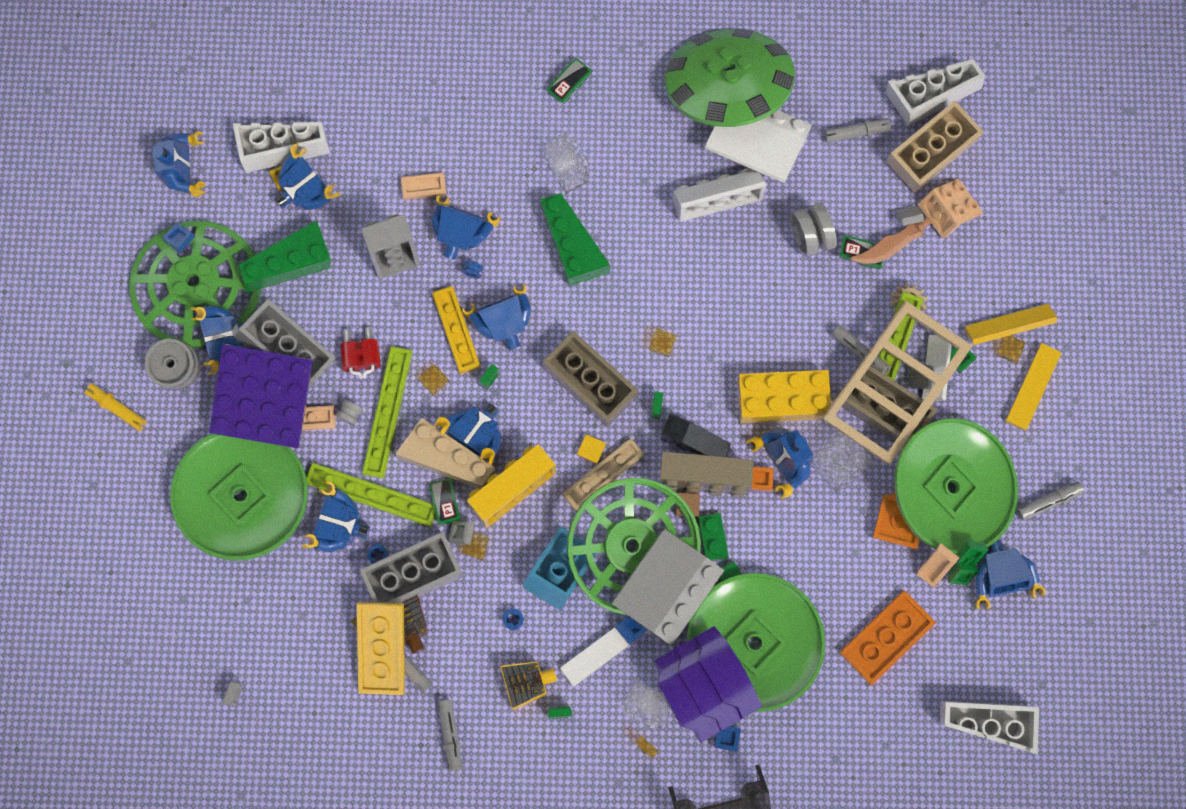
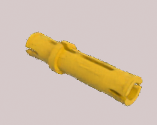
(108, 402)

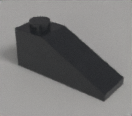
(693, 438)

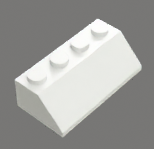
(718, 194)

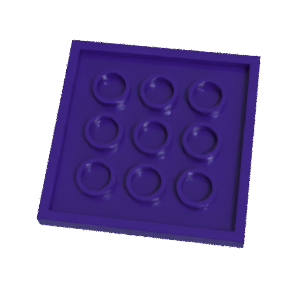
(261, 395)

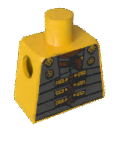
(526, 682)

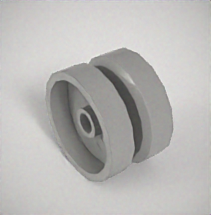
(813, 229)
(175, 352)

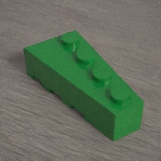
(574, 245)
(287, 260)

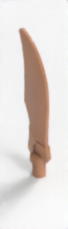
(892, 244)

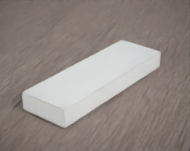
(938, 357)
(594, 657)

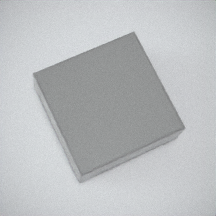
(909, 215)
(461, 532)
(232, 694)

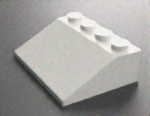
(764, 146)

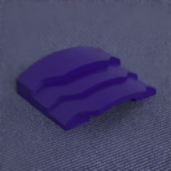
(706, 685)

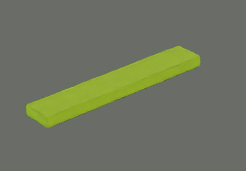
(387, 412)
(373, 495)

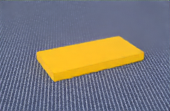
(380, 648)

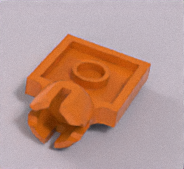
(891, 525)

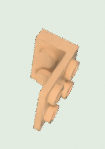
(949, 207)

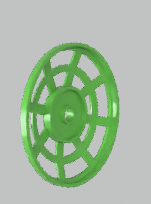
(178, 278)
(622, 532)

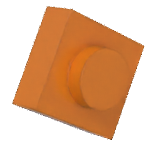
(762, 479)

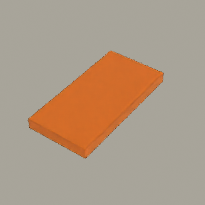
(887, 637)

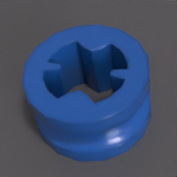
(472, 269)
(382, 549)
(515, 612)

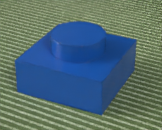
(178, 237)
(630, 629)
(728, 739)

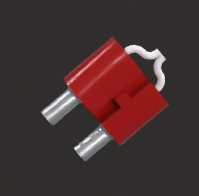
(361, 354)

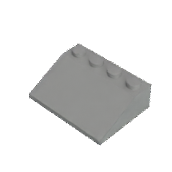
(667, 587)

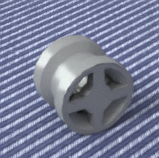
(349, 412)

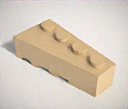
(444, 456)

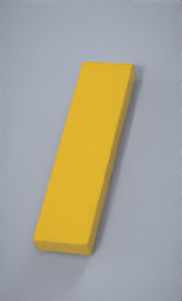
(1010, 324)
(456, 330)
(1033, 387)

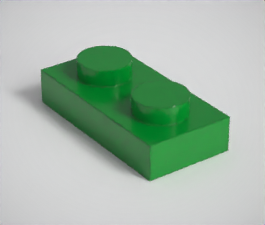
(713, 537)

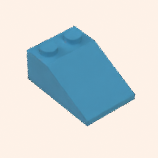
(551, 574)

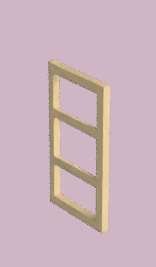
(912, 421)

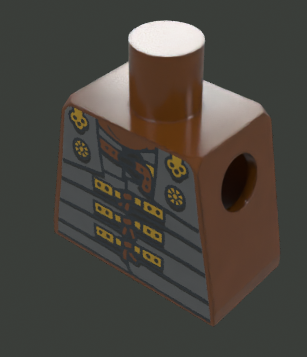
(414, 624)

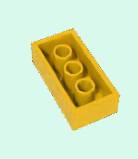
(783, 396)
(512, 485)

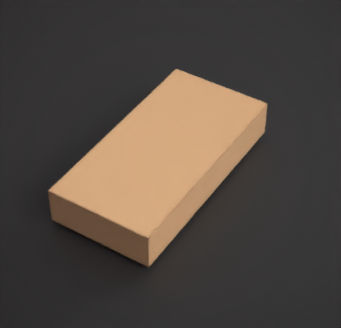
(423, 186)
(937, 565)

